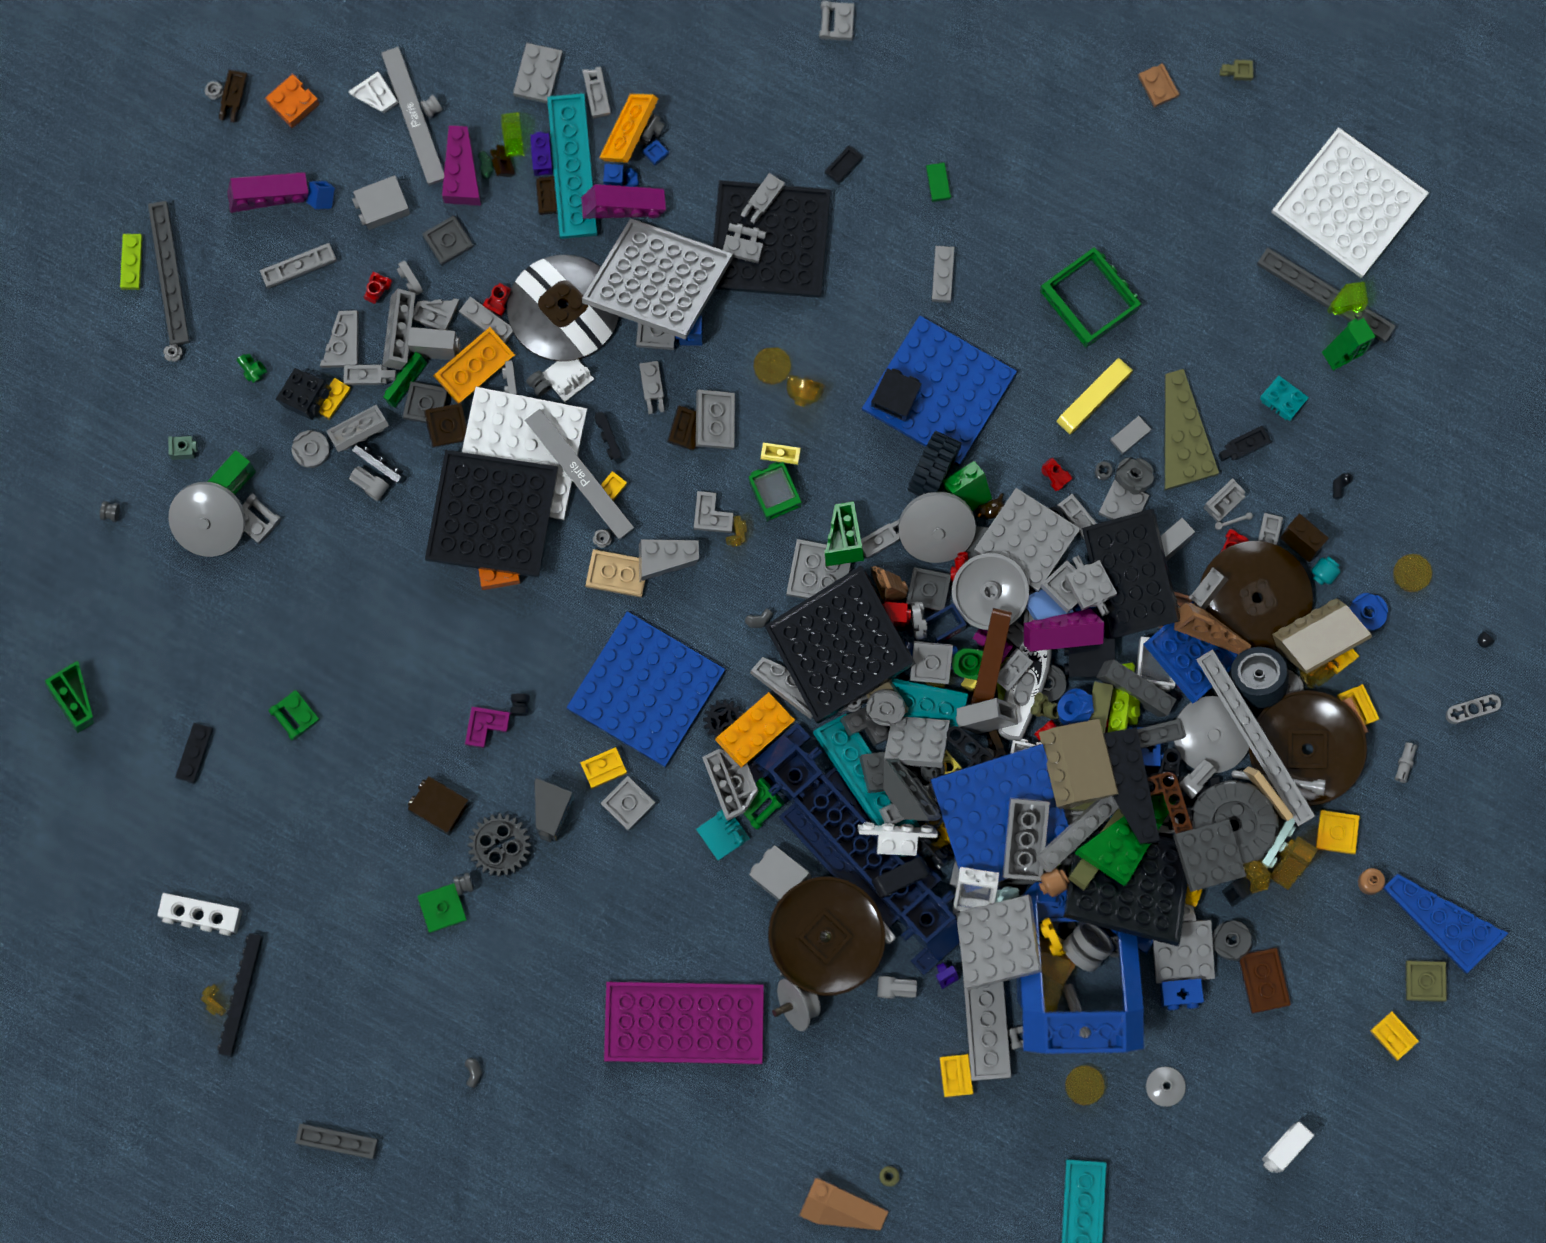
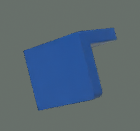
(320, 194)

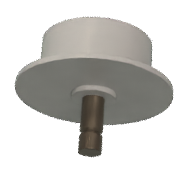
(796, 1005)

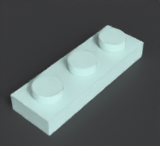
(1286, 830)

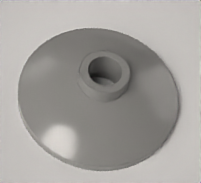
(1155, 1088)

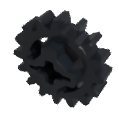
(715, 716)

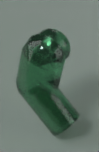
(487, 165)

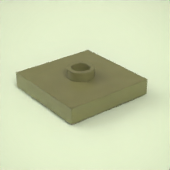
(1425, 981)

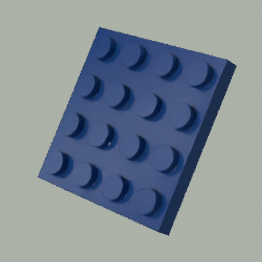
(1178, 657)

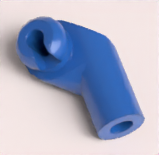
(631, 178)

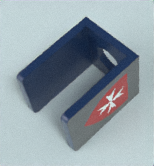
(940, 614)

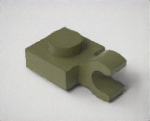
(1240, 70)

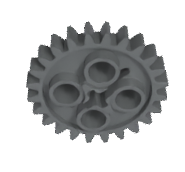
(508, 860)

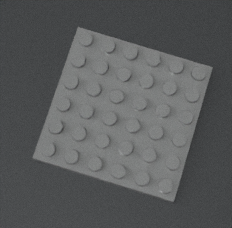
(657, 278)

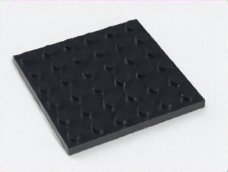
(793, 240)
(491, 513)
(839, 644)
(1146, 906)

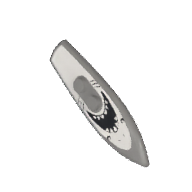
(1024, 691)

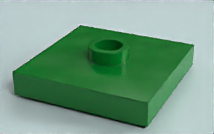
(442, 908)

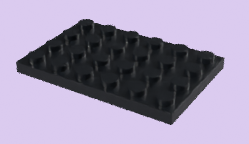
(1138, 570)

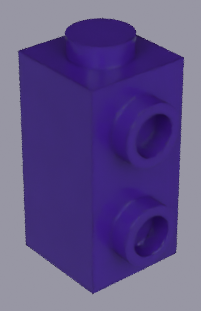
(541, 154)

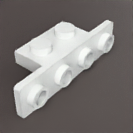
(897, 839)

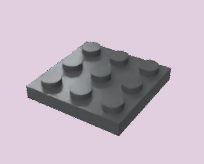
(1209, 855)

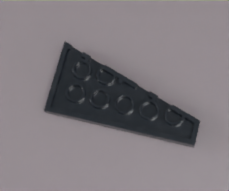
(1132, 784)

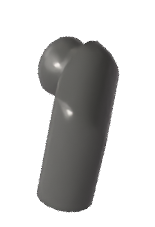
(758, 621)

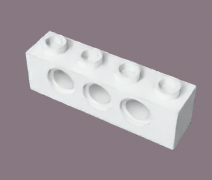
(170, 903)

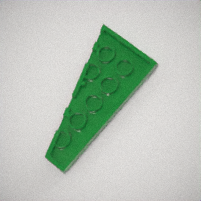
(1117, 849)

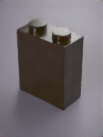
(1304, 538)
(438, 805)

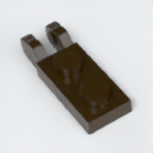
(233, 94)

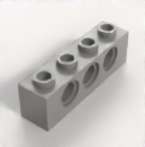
(398, 328)

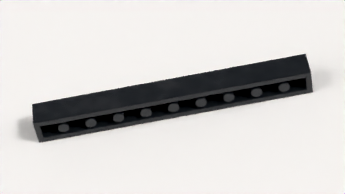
(241, 991)

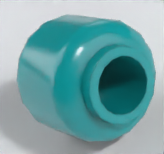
(1326, 571)

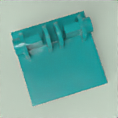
(1284, 398)
(722, 835)

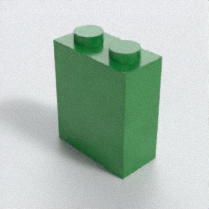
(969, 485)

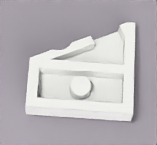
(375, 93)

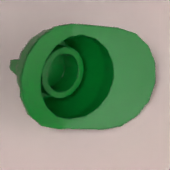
(967, 663)

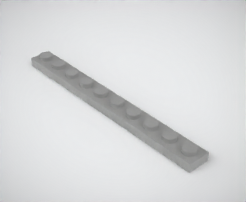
(1255, 737)

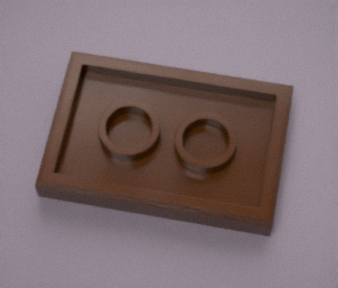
(1264, 980)

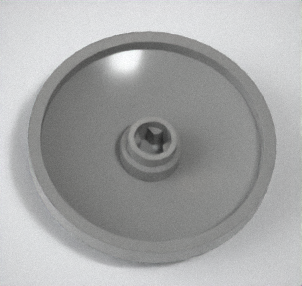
(206, 519)
(937, 527)
(989, 583)
(1210, 735)

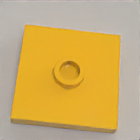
(1337, 832)

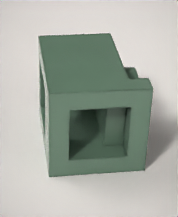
(187, 452)

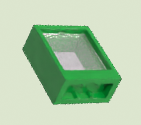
(234, 473)
(774, 491)

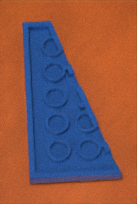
(1453, 929)

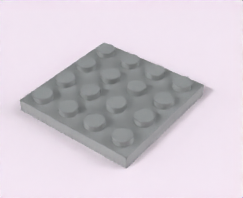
(1029, 536)
(998, 942)

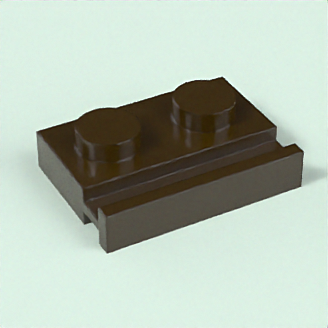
(683, 428)

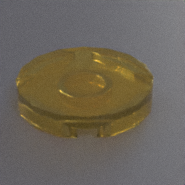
(772, 365)
(1412, 573)
(1084, 1085)

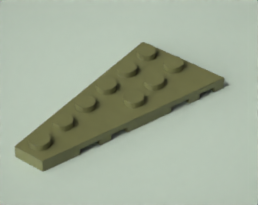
(1185, 441)

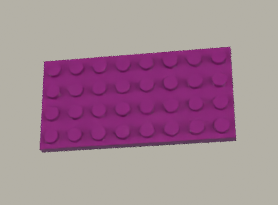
(684, 1023)

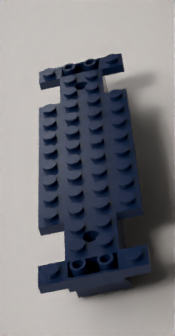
(827, 822)

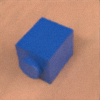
(613, 175)

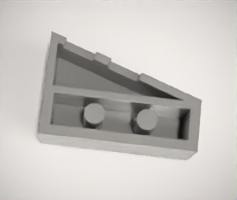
(664, 556)

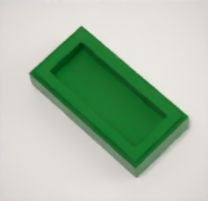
(938, 182)

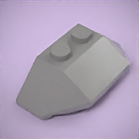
(732, 784)

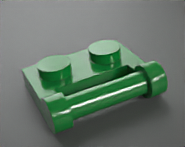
(299, 711)
(761, 797)

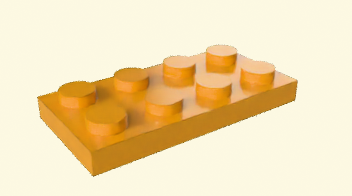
(629, 128)
(473, 365)
(754, 730)

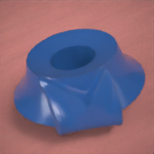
(1075, 707)

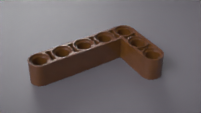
(992, 656)
(1173, 810)

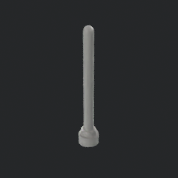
(1316, 786)

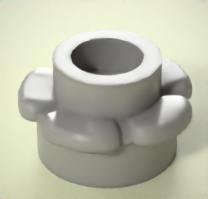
(214, 86)
(172, 357)
(602, 543)

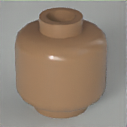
(1053, 882)
(1368, 886)

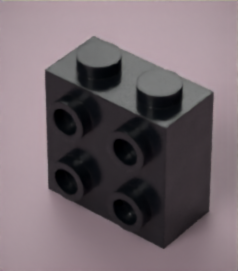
(303, 393)
(896, 394)

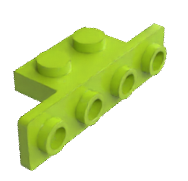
(1124, 708)

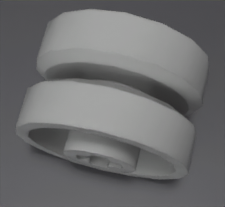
(1088, 946)

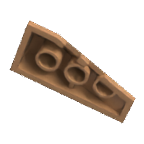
(889, 585)
(1203, 626)
(839, 1208)

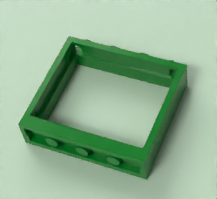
(1066, 314)

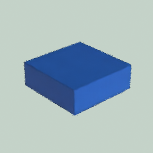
(655, 152)

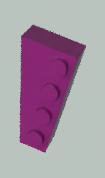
(459, 174)
(266, 191)
(622, 202)
(1064, 631)

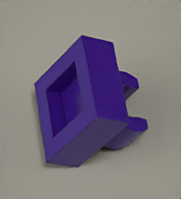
(946, 975)

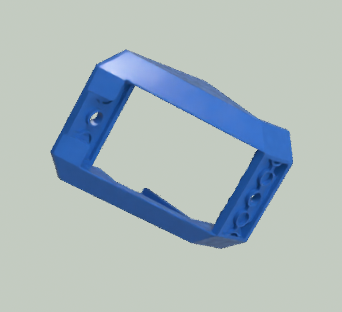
(1060, 1030)

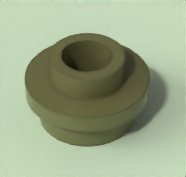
(895, 1173)

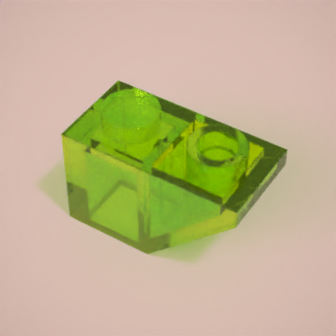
(512, 134)
(1350, 298)

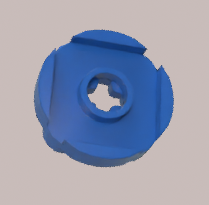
(1372, 602)

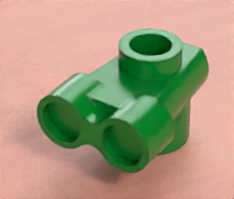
(252, 369)

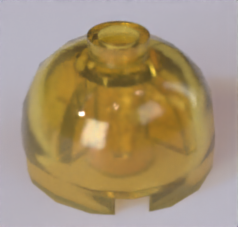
(804, 390)
(1320, 675)

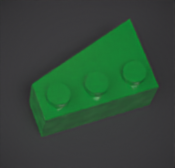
(1349, 344)
(844, 537)
(71, 696)

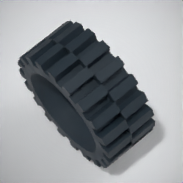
(934, 464)

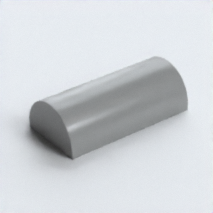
(1025, 838)

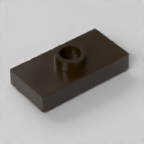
(546, 195)

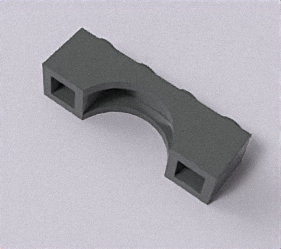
(1149, 695)

